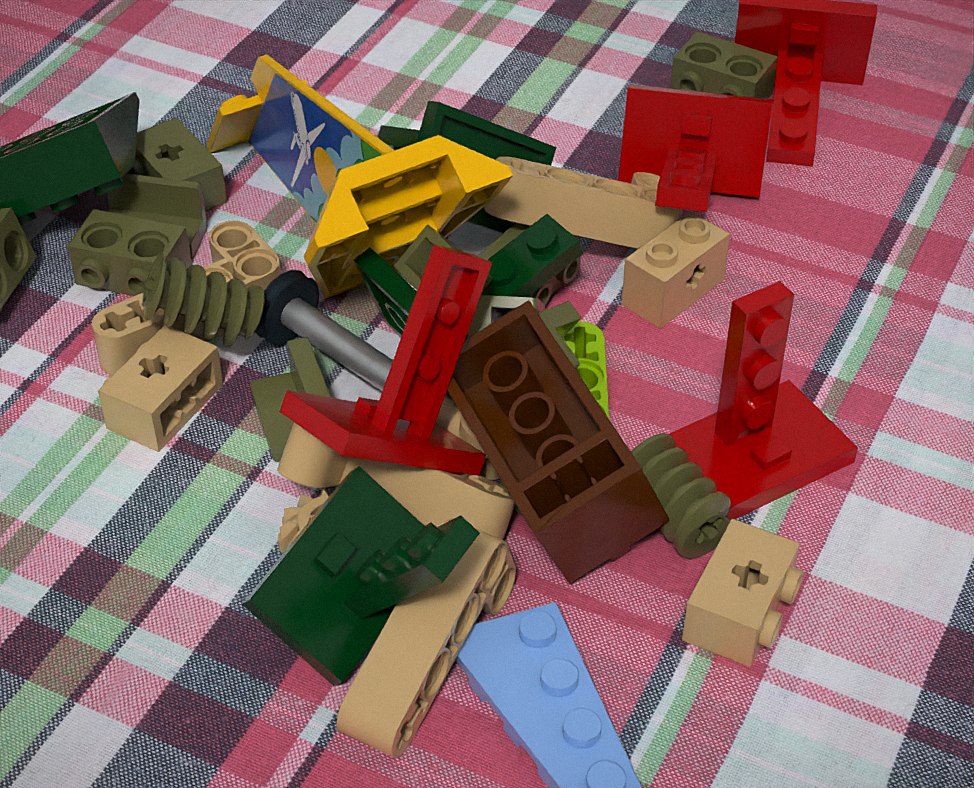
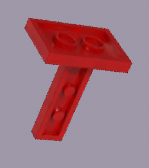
(812, 45)
(694, 143)
(403, 421)
(765, 432)

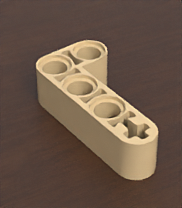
(584, 203)
(235, 253)
(424, 492)
(421, 646)

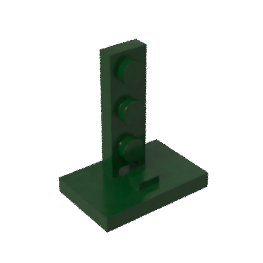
(476, 135)
(515, 270)
(350, 572)

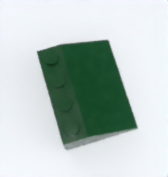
(69, 159)

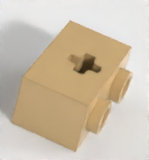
(675, 269)
(161, 387)
(741, 593)

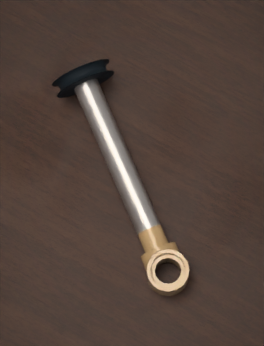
(292, 311)

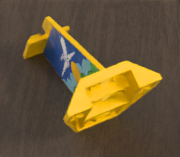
(350, 178)

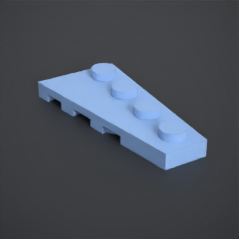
(546, 698)

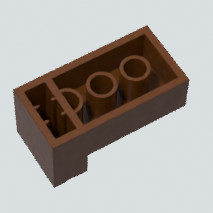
(552, 444)

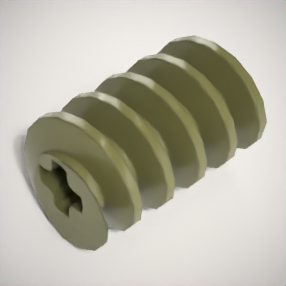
(202, 300)
(687, 497)

